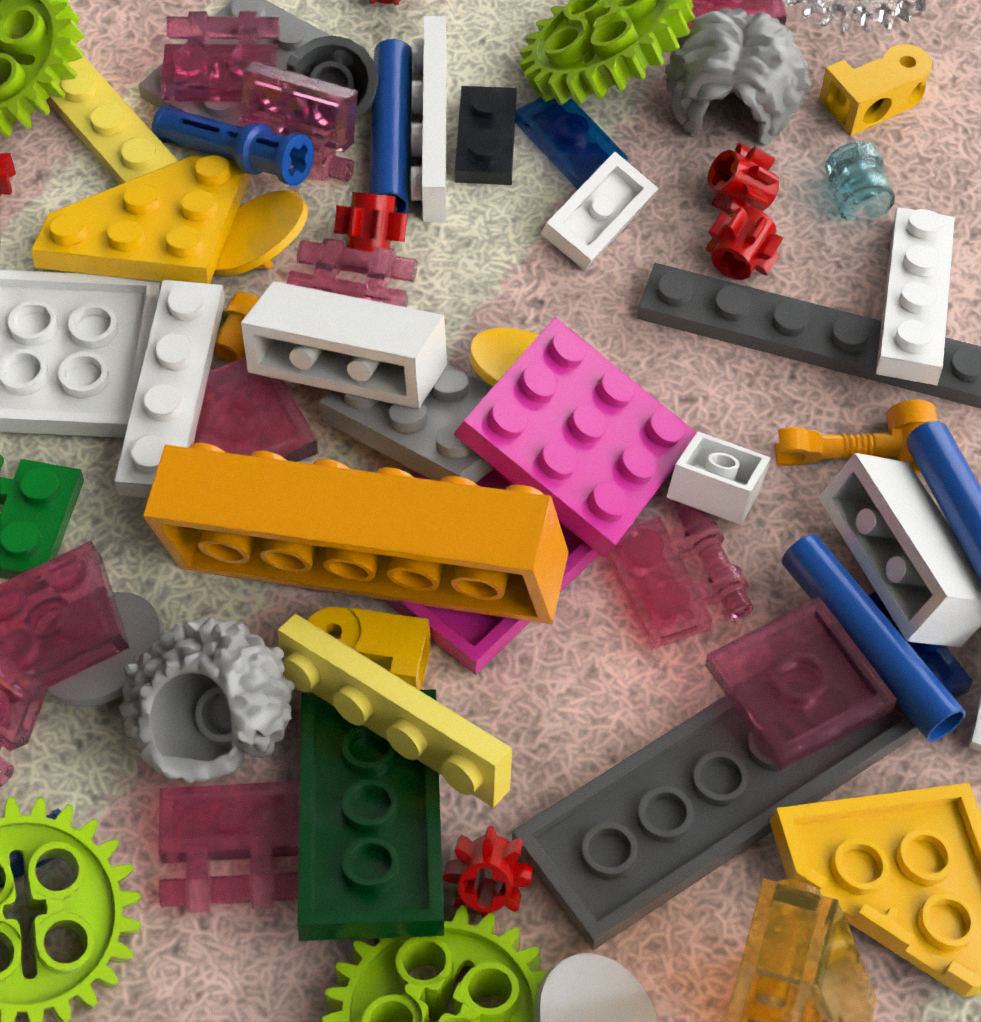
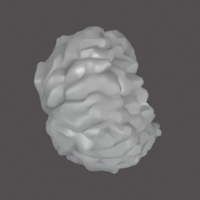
(740, 56)
(205, 700)

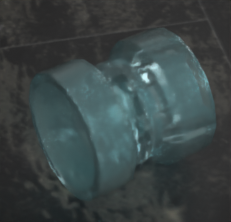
(859, 180)

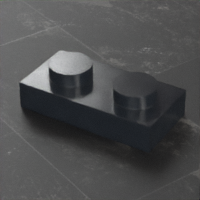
(486, 135)

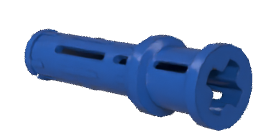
(252, 147)

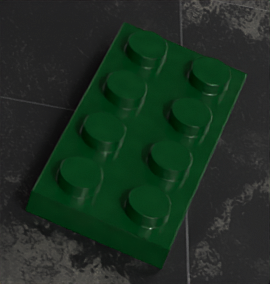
(365, 834)

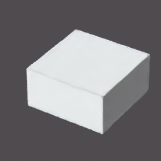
(718, 477)

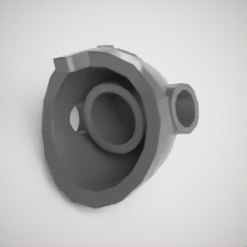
(340, 63)

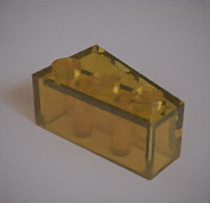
(799, 961)

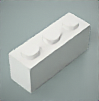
(345, 344)
(905, 549)

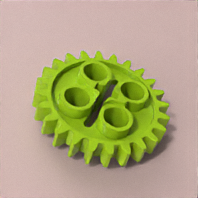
(601, 45)
(34, 57)
(88, 907)
(385, 992)

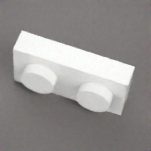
(599, 211)

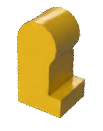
(876, 89)
(388, 639)

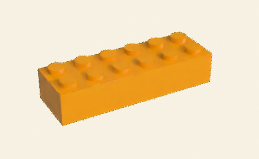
(360, 531)

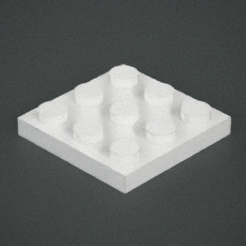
(71, 351)

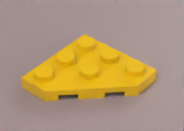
(149, 227)
(900, 871)

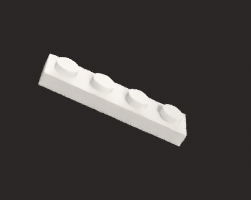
(429, 137)
(916, 296)
(170, 380)

